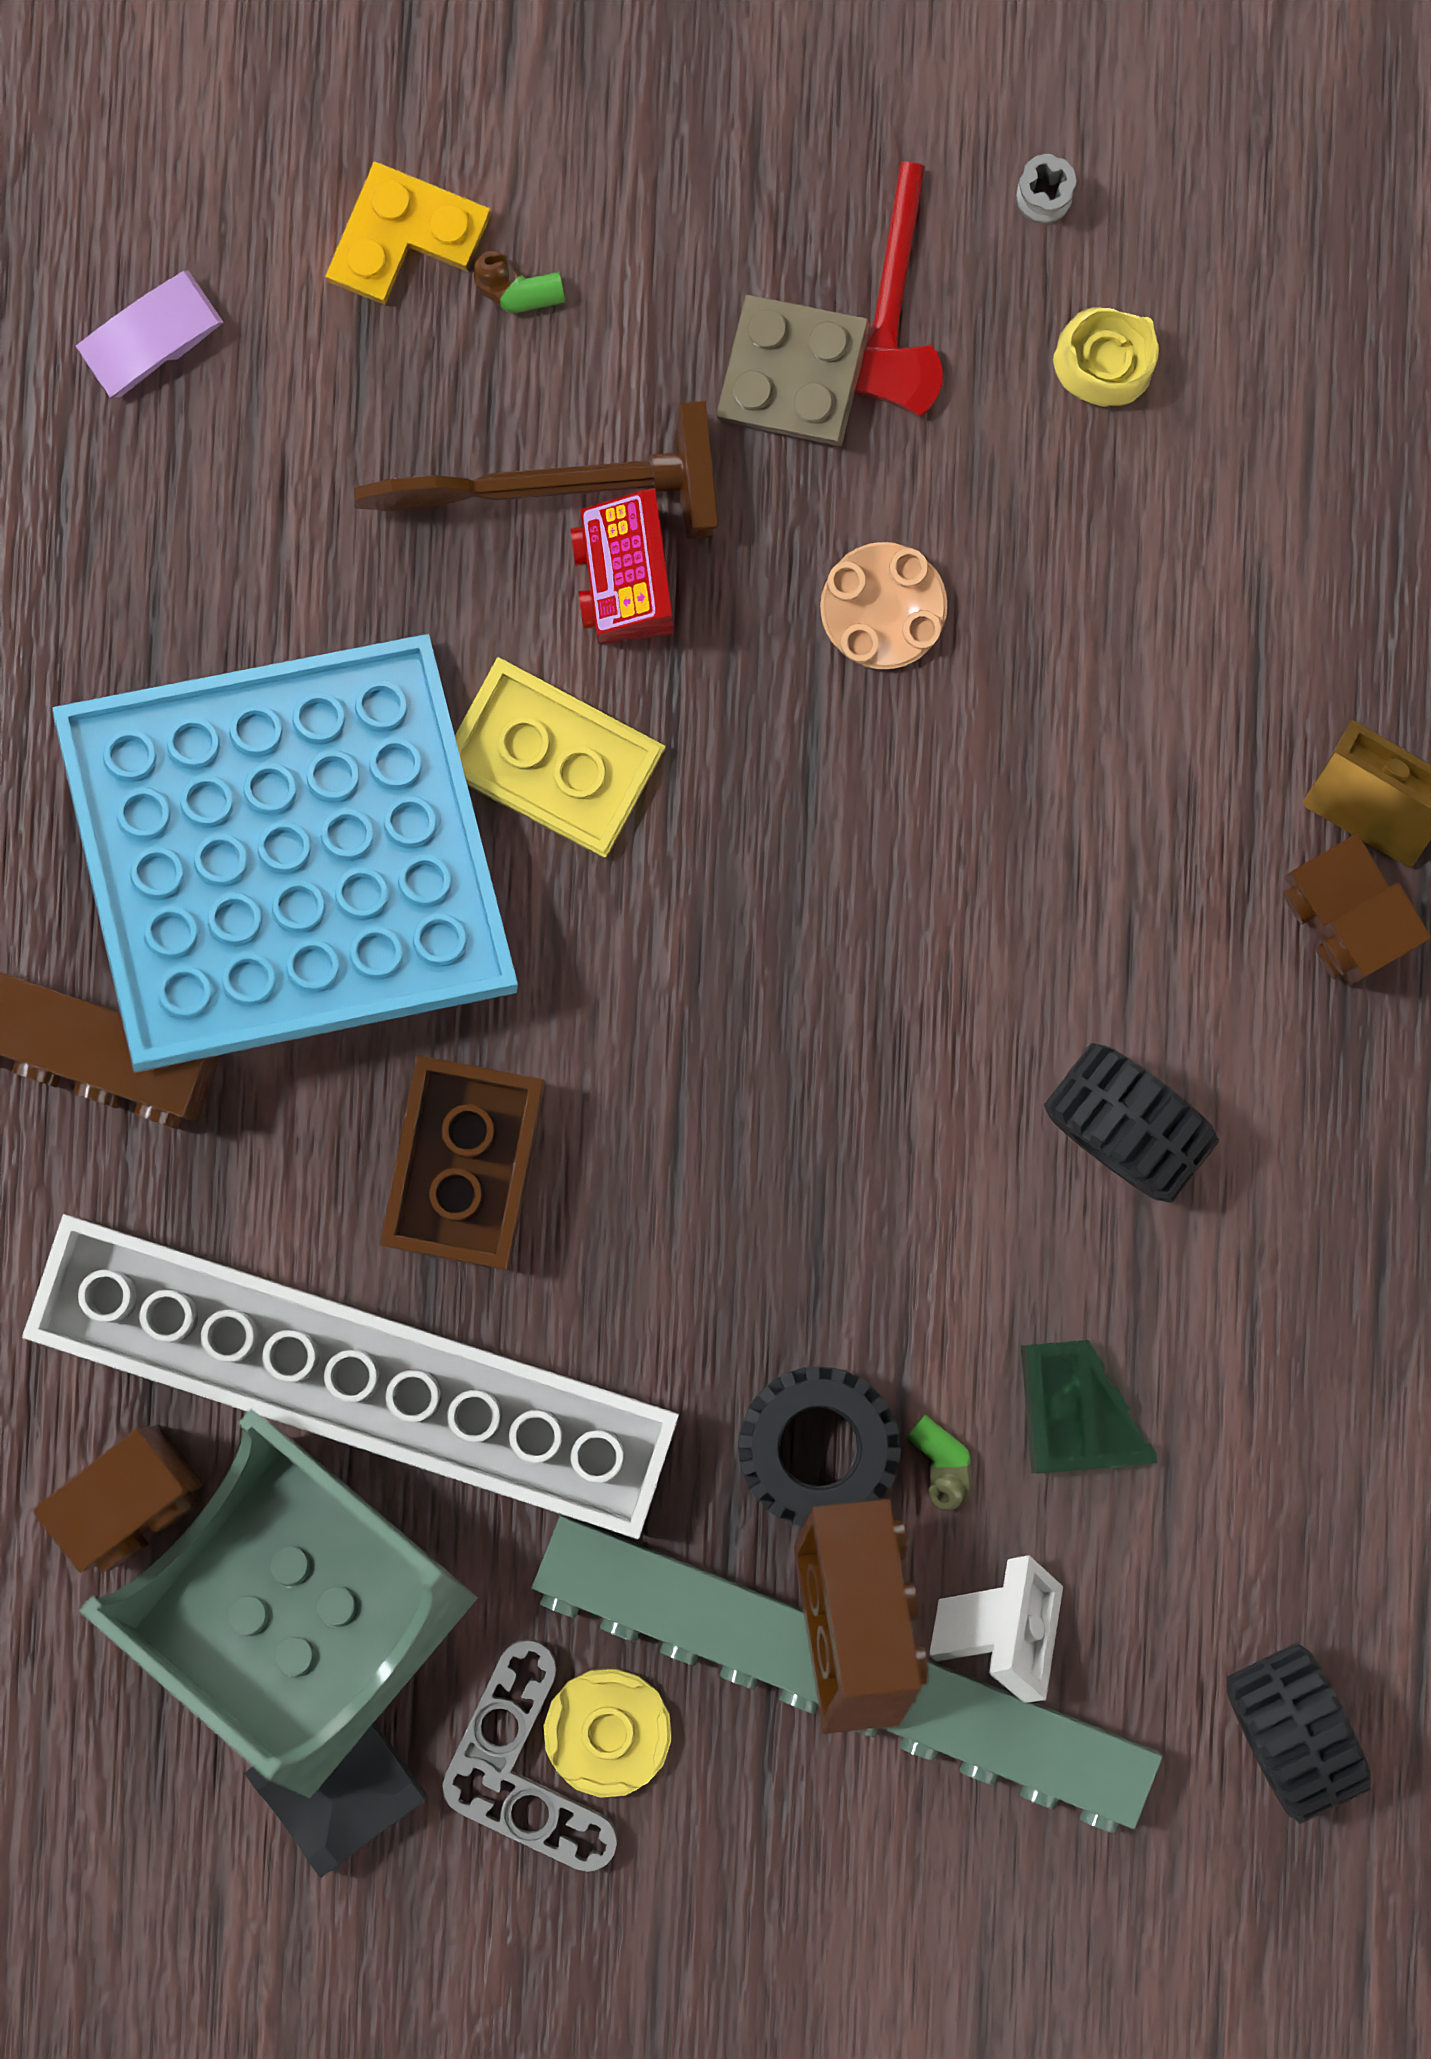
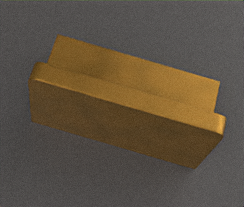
(1377, 793)

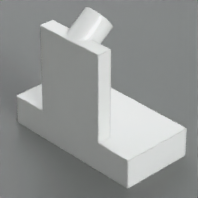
(1009, 1621)

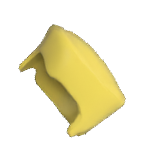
(1106, 356)

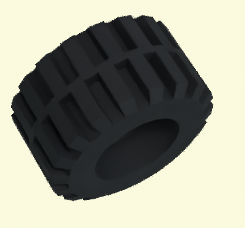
(1131, 1122)
(813, 1389)
(1299, 1733)

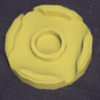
(607, 1732)

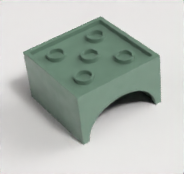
(285, 1611)

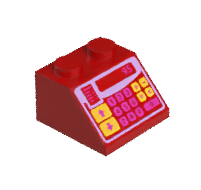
(625, 569)

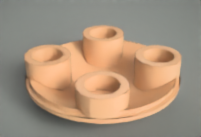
(883, 605)

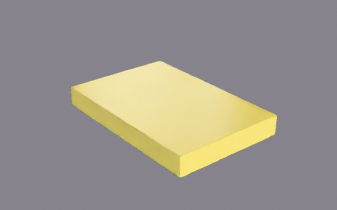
(554, 758)

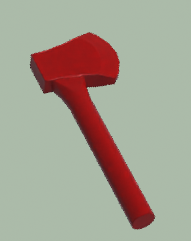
(901, 376)

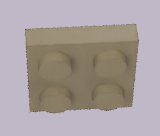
(793, 370)

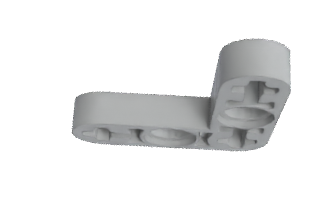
(498, 1762)

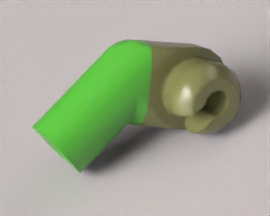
(949, 1464)

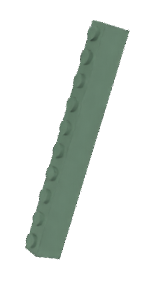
(769, 1642)

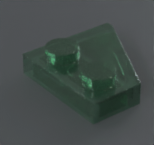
(1075, 1412)

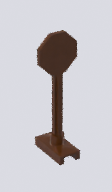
(683, 471)

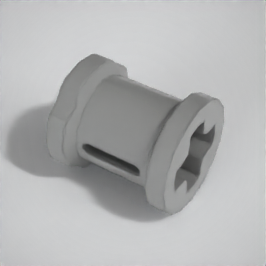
(1053, 171)

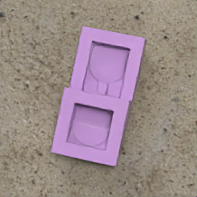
(149, 333)

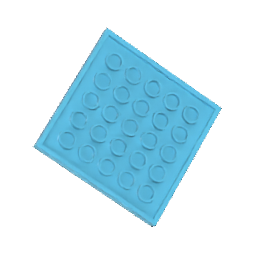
(283, 852)

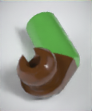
(511, 289)

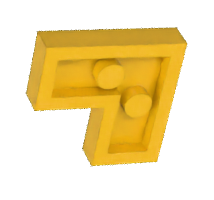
(399, 215)

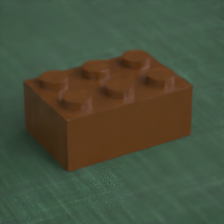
(463, 1162)
(119, 1497)
(859, 1616)

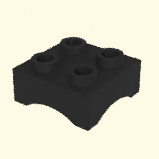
(350, 1807)

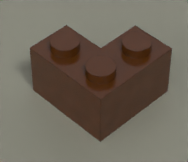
(1353, 911)

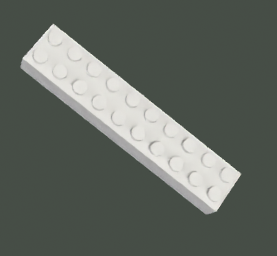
(351, 1375)

